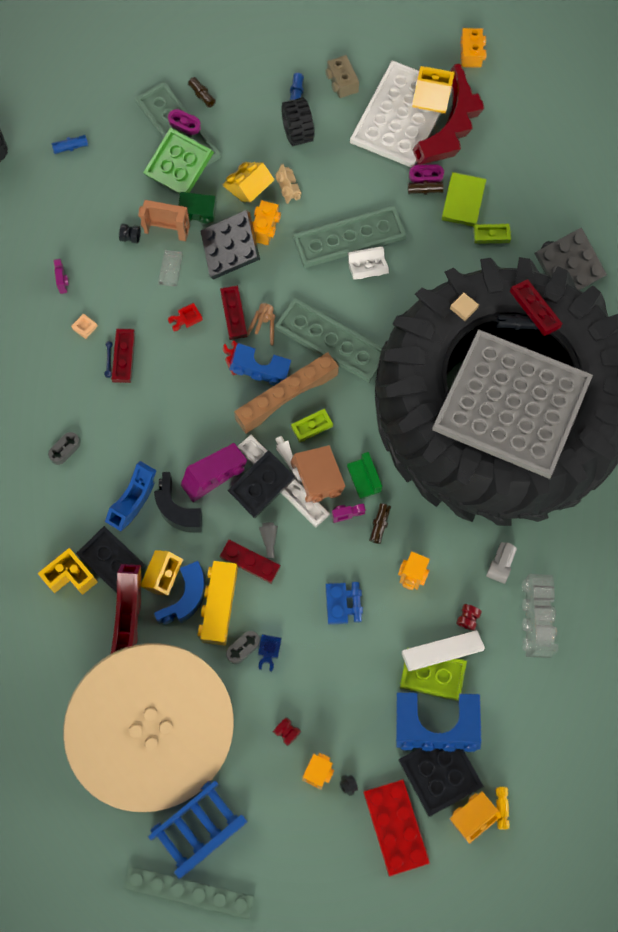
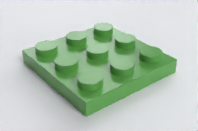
(178, 162)

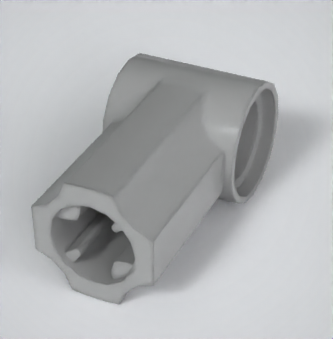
(500, 567)

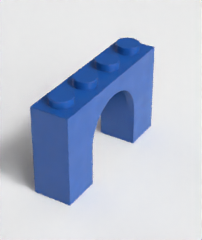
(464, 735)

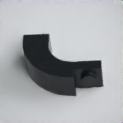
(180, 518)

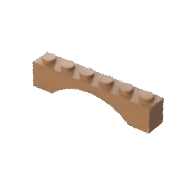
(261, 407)

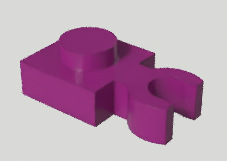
(61, 279)
(344, 513)

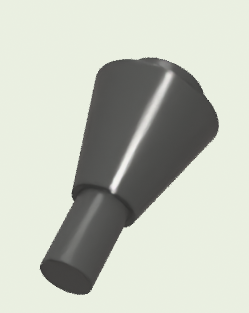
(268, 533)

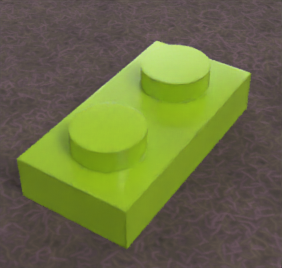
(491, 233)
(312, 425)

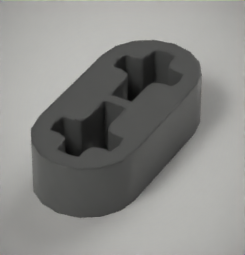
(64, 447)
(240, 644)

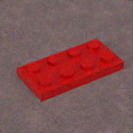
(396, 827)

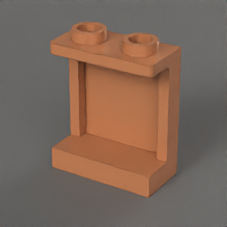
(165, 216)
(318, 473)

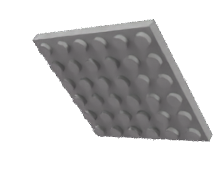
(513, 403)

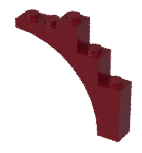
(464, 107)
(127, 607)

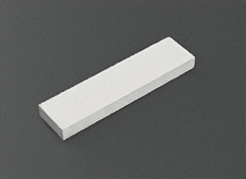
(442, 650)

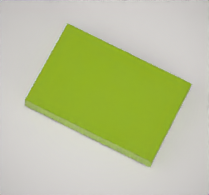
(463, 199)
(438, 680)

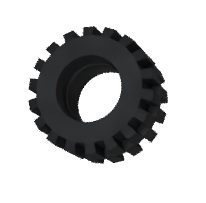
(297, 121)

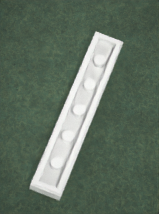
(295, 492)

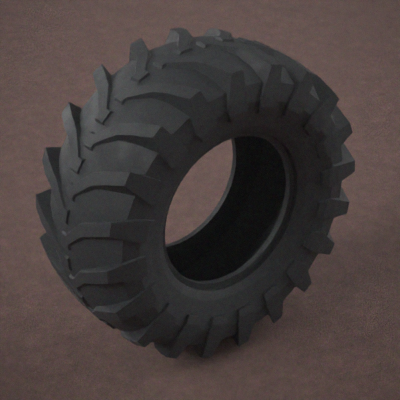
(414, 387)

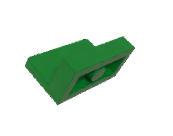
(364, 476)

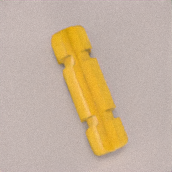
(503, 807)

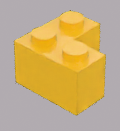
(65, 569)

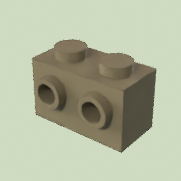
(342, 76)

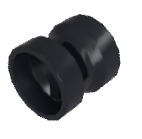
(129, 233)

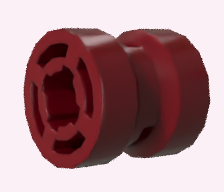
(469, 617)
(287, 731)

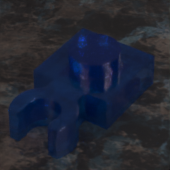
(270, 649)

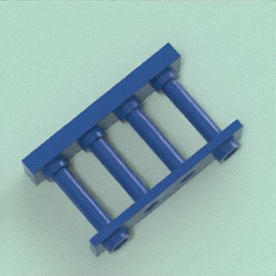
(218, 837)

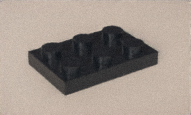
(261, 484)
(105, 554)

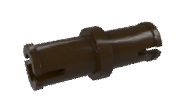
(201, 92)
(425, 187)
(380, 523)

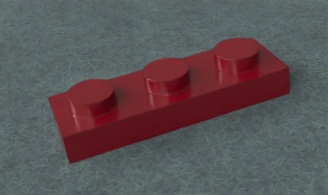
(536, 307)
(233, 312)
(123, 355)
(250, 561)

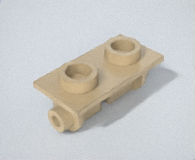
(285, 178)

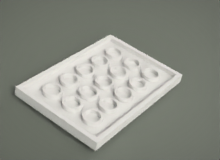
(390, 122)

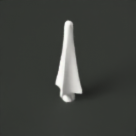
(285, 451)

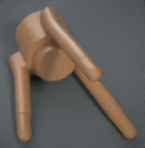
(264, 314)

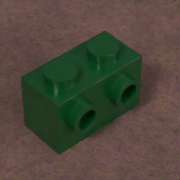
(199, 206)

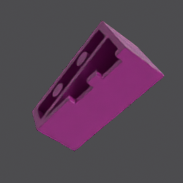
(212, 471)

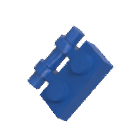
(337, 603)

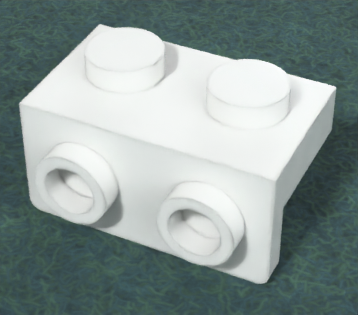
(367, 263)

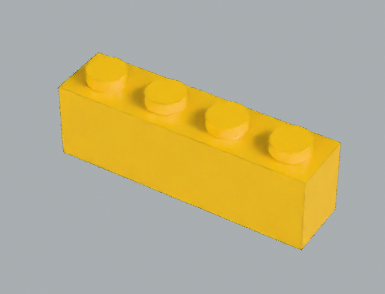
(219, 603)

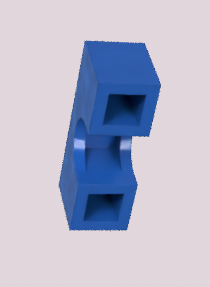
(245, 364)

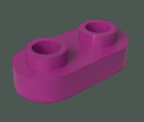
(185, 123)
(425, 173)

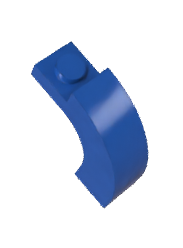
(133, 499)
(191, 599)

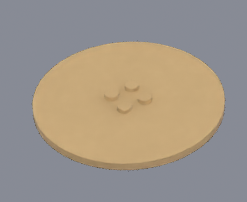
(148, 727)

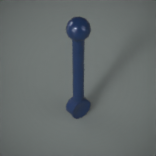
(108, 373)

